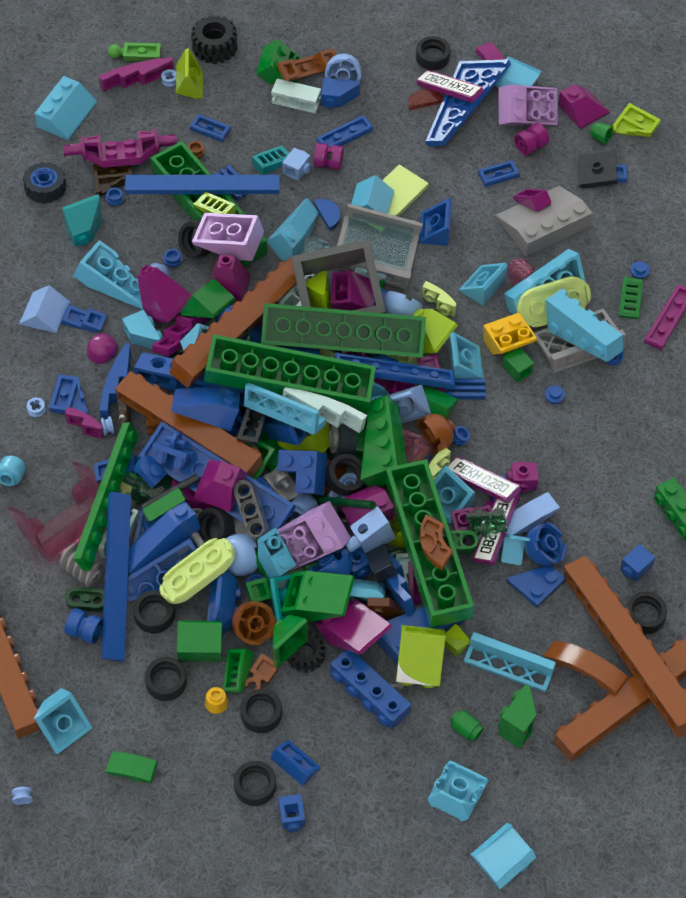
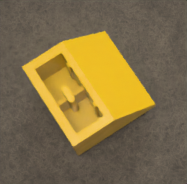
(507, 334)

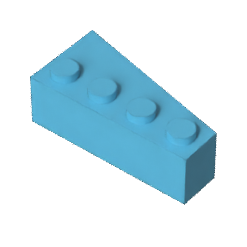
(562, 266)
(582, 327)

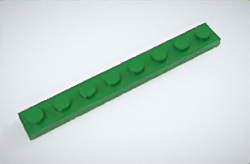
(111, 482)

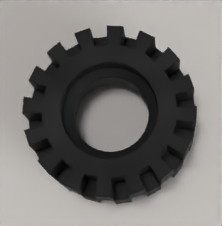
(313, 661)

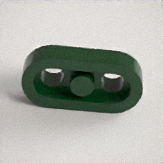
(87, 598)

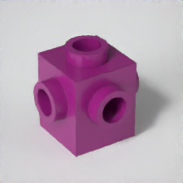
(524, 475)

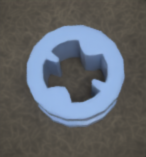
(168, 73)
(33, 402)
(107, 425)
(22, 795)

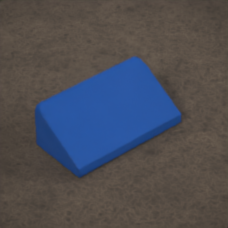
(294, 762)

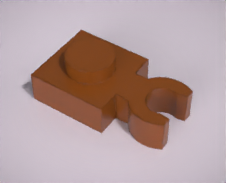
(263, 672)

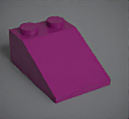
(355, 630)

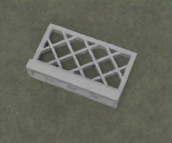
(568, 356)

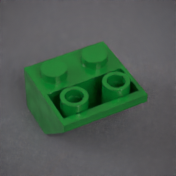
(270, 56)
(519, 718)

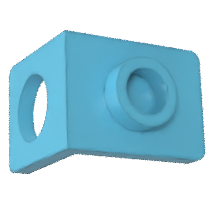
(513, 549)

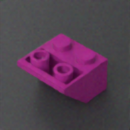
(351, 291)

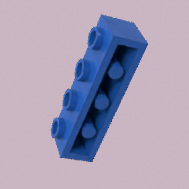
(370, 689)

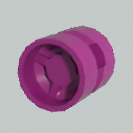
(532, 139)
(322, 154)

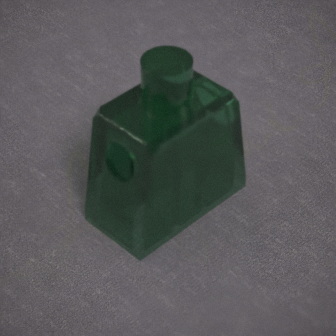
(142, 491)

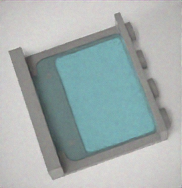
(391, 241)

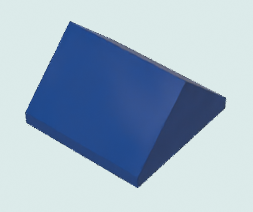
(436, 224)

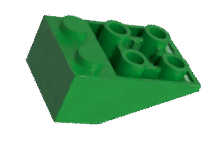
(317, 595)

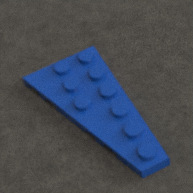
(454, 110)

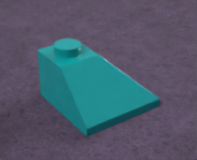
(83, 220)

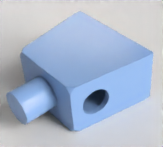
(370, 532)

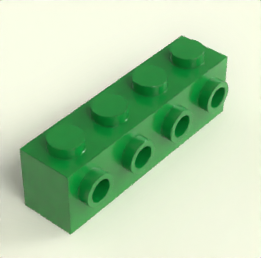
(672, 501)

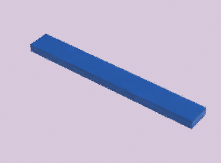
(202, 183)
(116, 577)

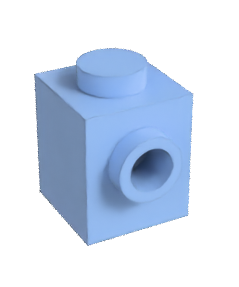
(296, 164)

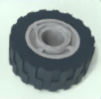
(342, 441)

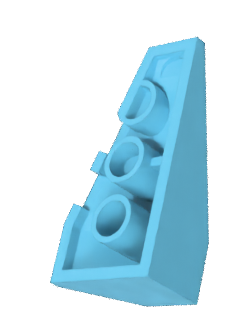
(292, 233)
(107, 274)

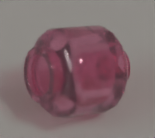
(519, 270)

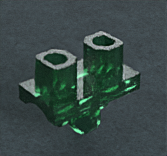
(487, 522)

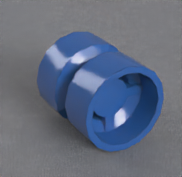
(82, 625)

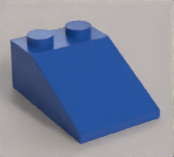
(208, 404)

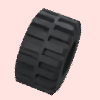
(218, 29)

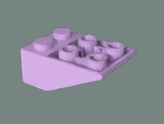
(527, 105)
(314, 534)

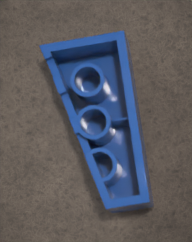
(391, 639)

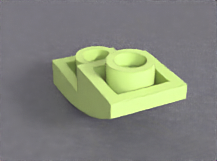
(445, 303)
(439, 461)

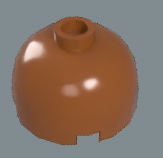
(437, 431)
(253, 622)

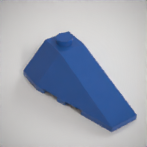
(162, 535)
(151, 575)

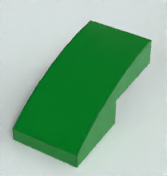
(132, 766)

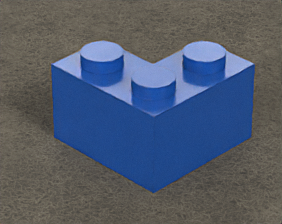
(308, 467)

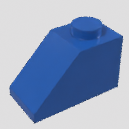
(338, 92)

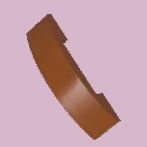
(306, 66)
(588, 664)

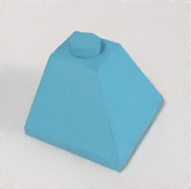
(61, 720)

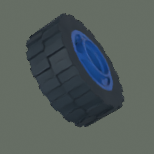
(44, 182)

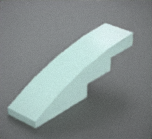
(332, 410)

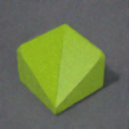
(456, 640)

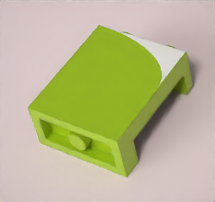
(420, 656)

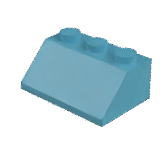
(65, 108)

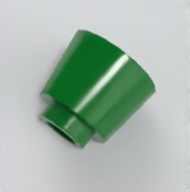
(602, 132)

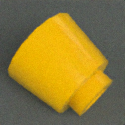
(216, 700)

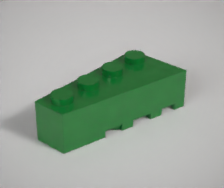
(383, 441)

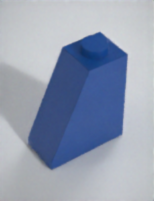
(284, 432)

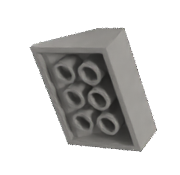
(542, 228)

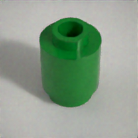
(466, 725)

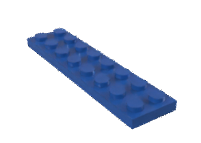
(275, 507)

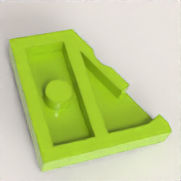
(636, 122)

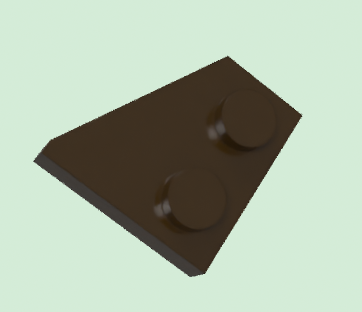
(109, 177)

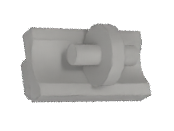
(281, 484)

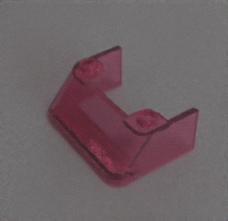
(67, 527)

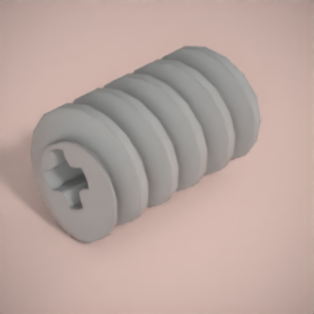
(89, 578)

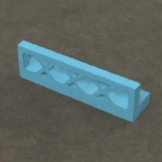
(283, 409)
(513, 655)

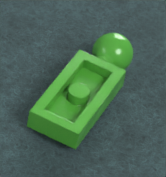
(136, 51)

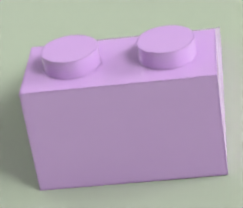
(229, 234)

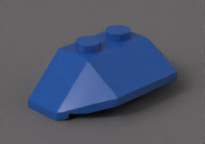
(223, 600)

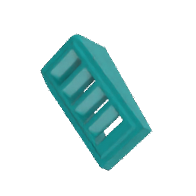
(269, 166)

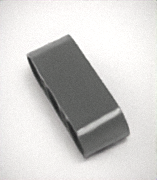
(246, 502)

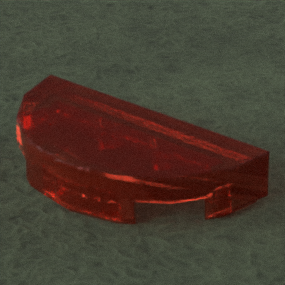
(424, 98)

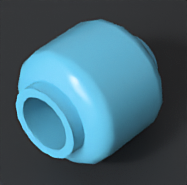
(11, 470)

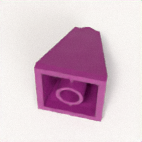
(231, 276)
(160, 294)

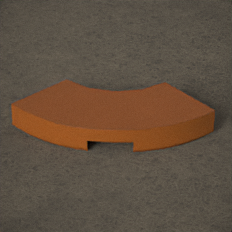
(433, 543)

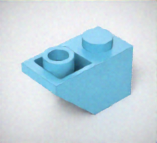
(141, 329)
(274, 554)

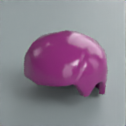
(101, 348)

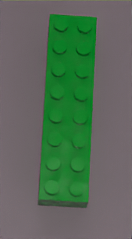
(181, 161)
(343, 330)
(241, 362)
(414, 497)

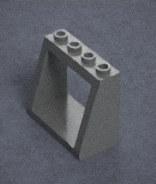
(336, 258)

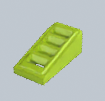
(228, 207)

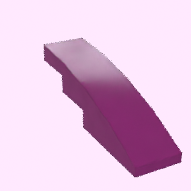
(137, 72)
(176, 333)

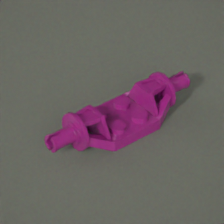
(120, 153)

